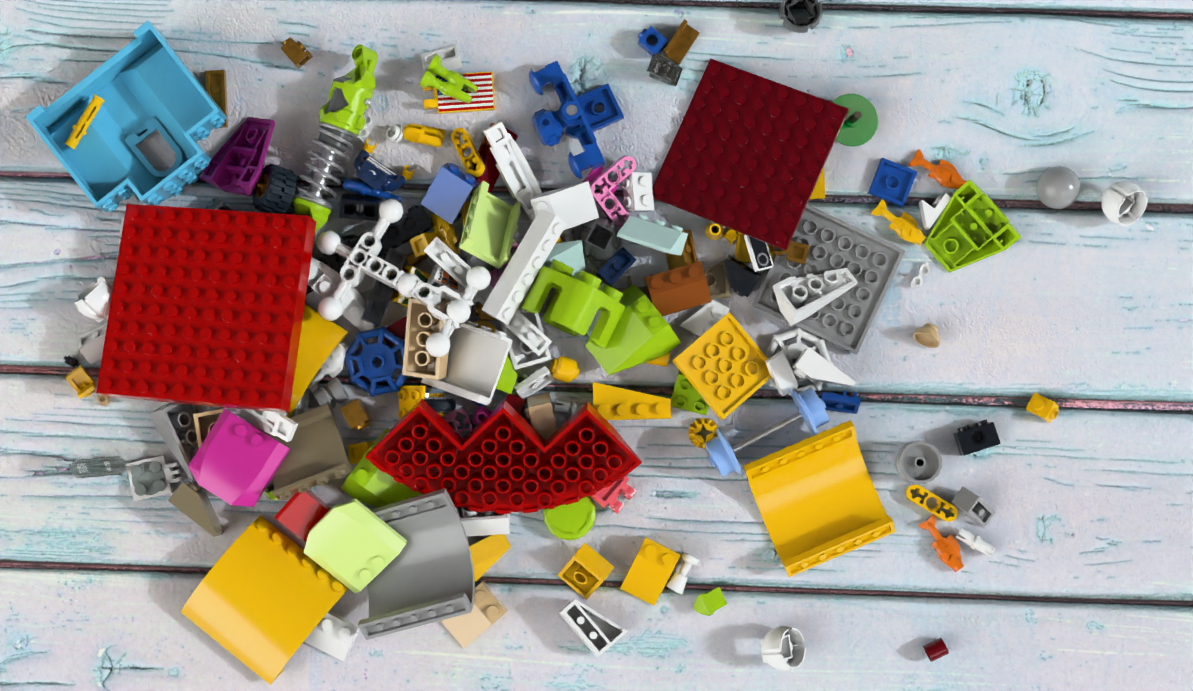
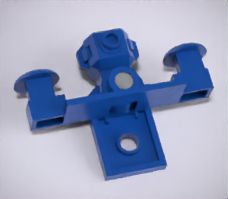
(574, 116)

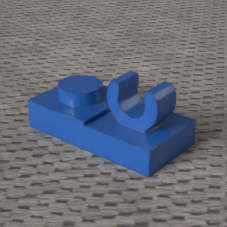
(841, 403)

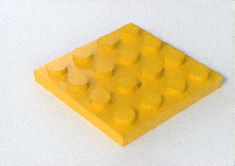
(724, 366)

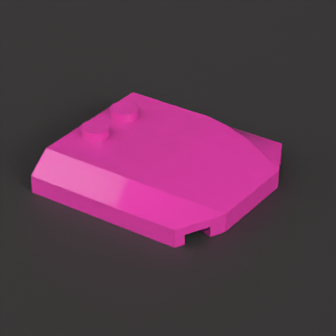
(237, 460)

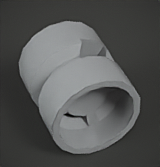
(331, 394)

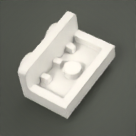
(638, 192)

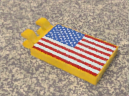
(481, 100)

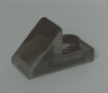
(664, 70)

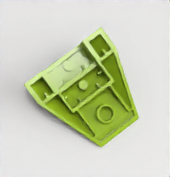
(970, 229)
(638, 337)
(373, 486)

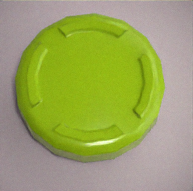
(571, 520)

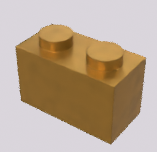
(356, 415)

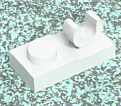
(534, 383)

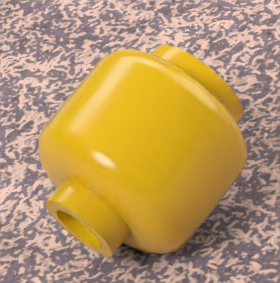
(564, 369)

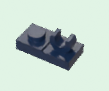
(616, 267)

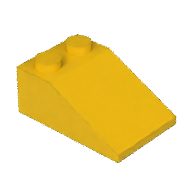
(650, 570)

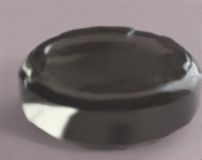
(98, 467)

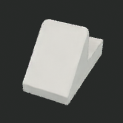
(930, 214)

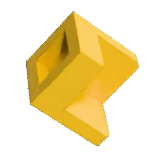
(421, 241)

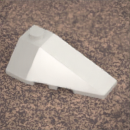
(807, 294)

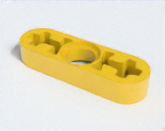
(474, 156)
(940, 514)

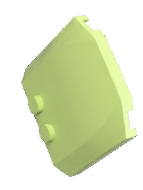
(353, 544)

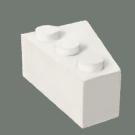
(591, 627)

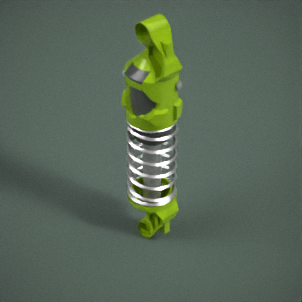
(339, 124)

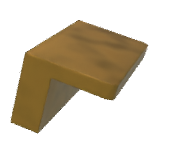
(681, 43)
(688, 255)

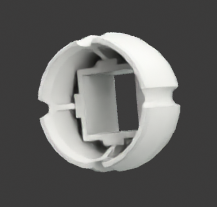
(1123, 202)
(96, 299)
(783, 648)

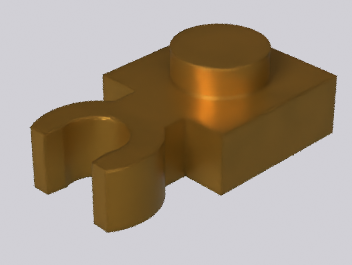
(795, 252)

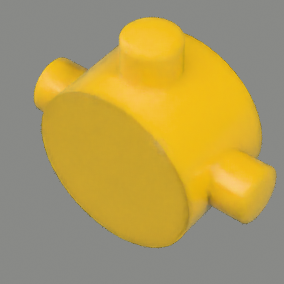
(730, 236)

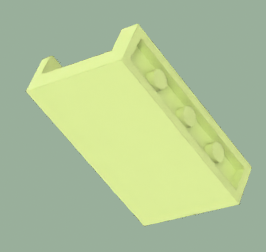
(490, 227)

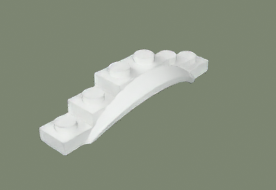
(513, 167)
(325, 281)
(271, 422)

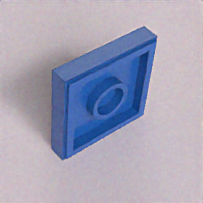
(892, 182)

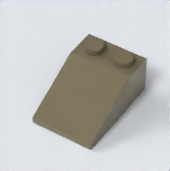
(197, 506)

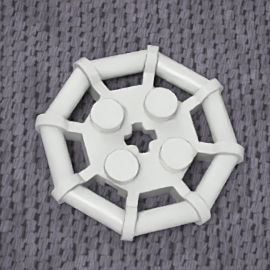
(794, 350)

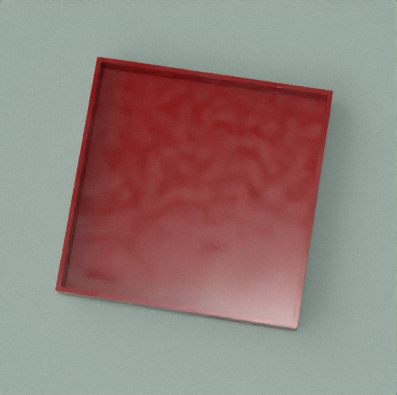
(207, 307)

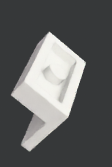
(92, 343)

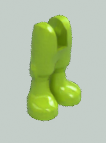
(454, 83)

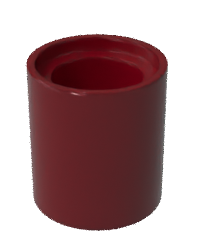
(936, 649)

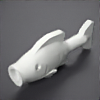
(331, 366)

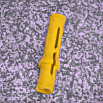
(84, 122)

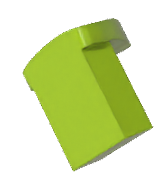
(709, 602)

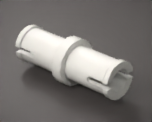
(975, 542)

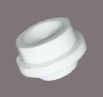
(394, 133)

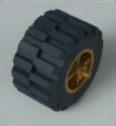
(275, 189)

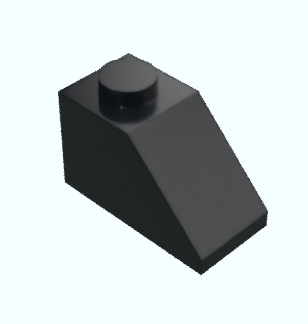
(741, 276)

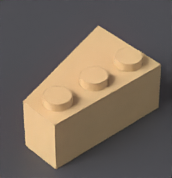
(541, 414)

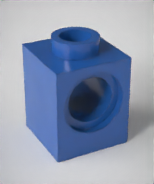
(658, 47)

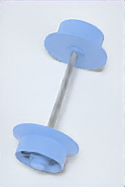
(811, 410)

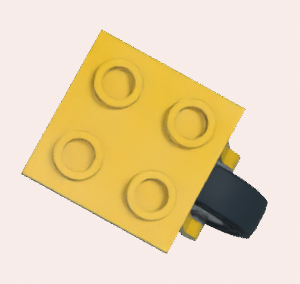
(411, 395)

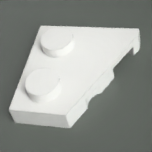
(705, 318)

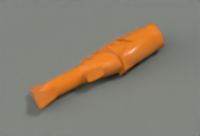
(943, 173)
(946, 548)

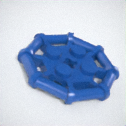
(369, 354)

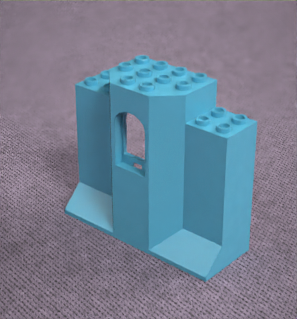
(143, 91)

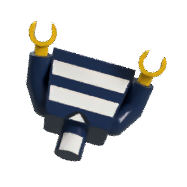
(377, 174)

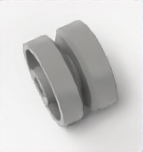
(914, 473)

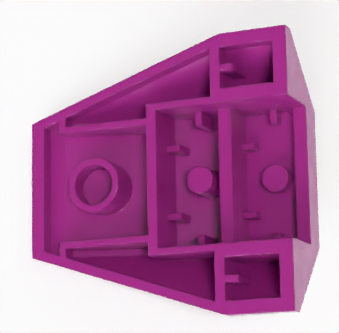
(242, 158)

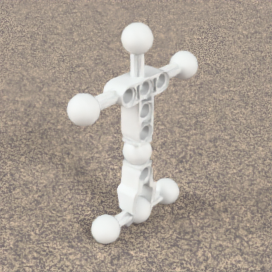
(406, 283)

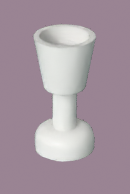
(679, 579)

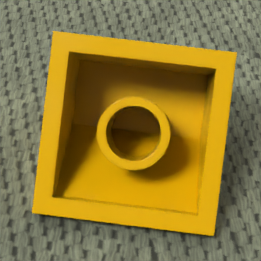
(585, 571)

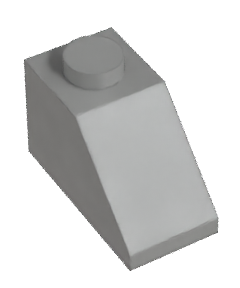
(973, 506)

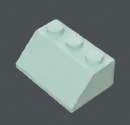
(653, 234)

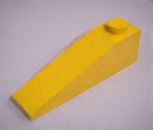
(487, 552)

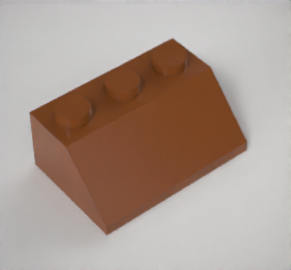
(678, 289)

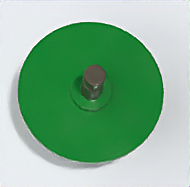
(860, 121)

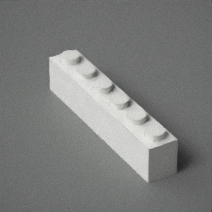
(524, 266)

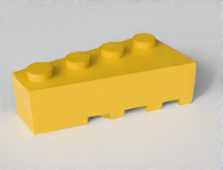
(626, 404)

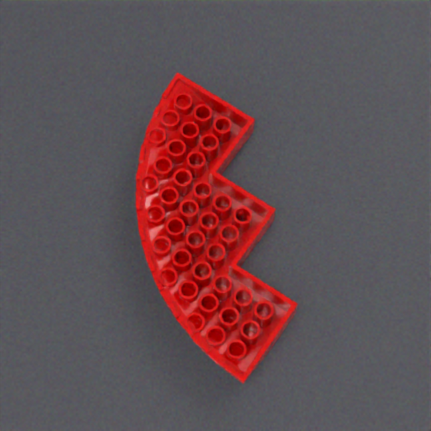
(504, 468)

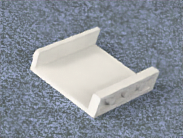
(474, 362)

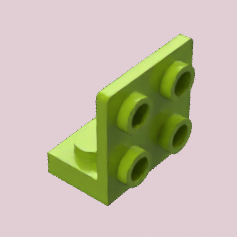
(687, 397)

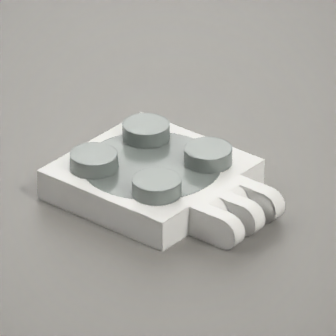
(152, 477)

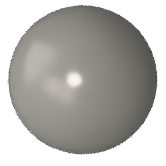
(1058, 187)

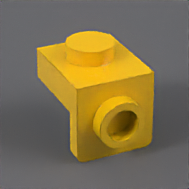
(81, 382)
(1043, 407)

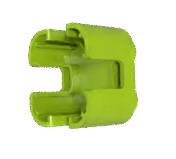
(575, 302)

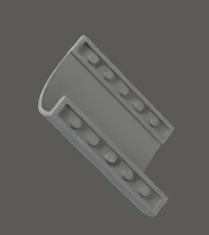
(429, 576)

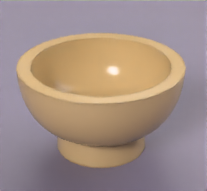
(927, 336)

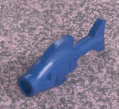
(365, 189)

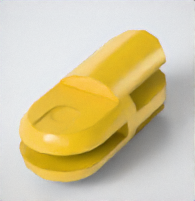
(424, 134)

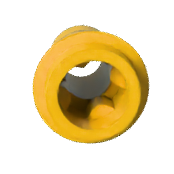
(714, 236)

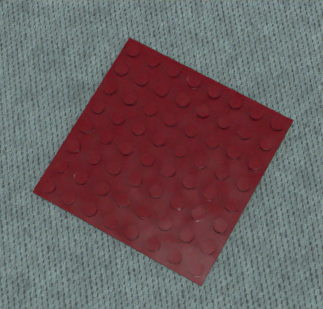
(749, 153)

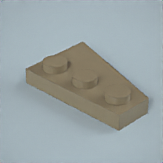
(718, 281)

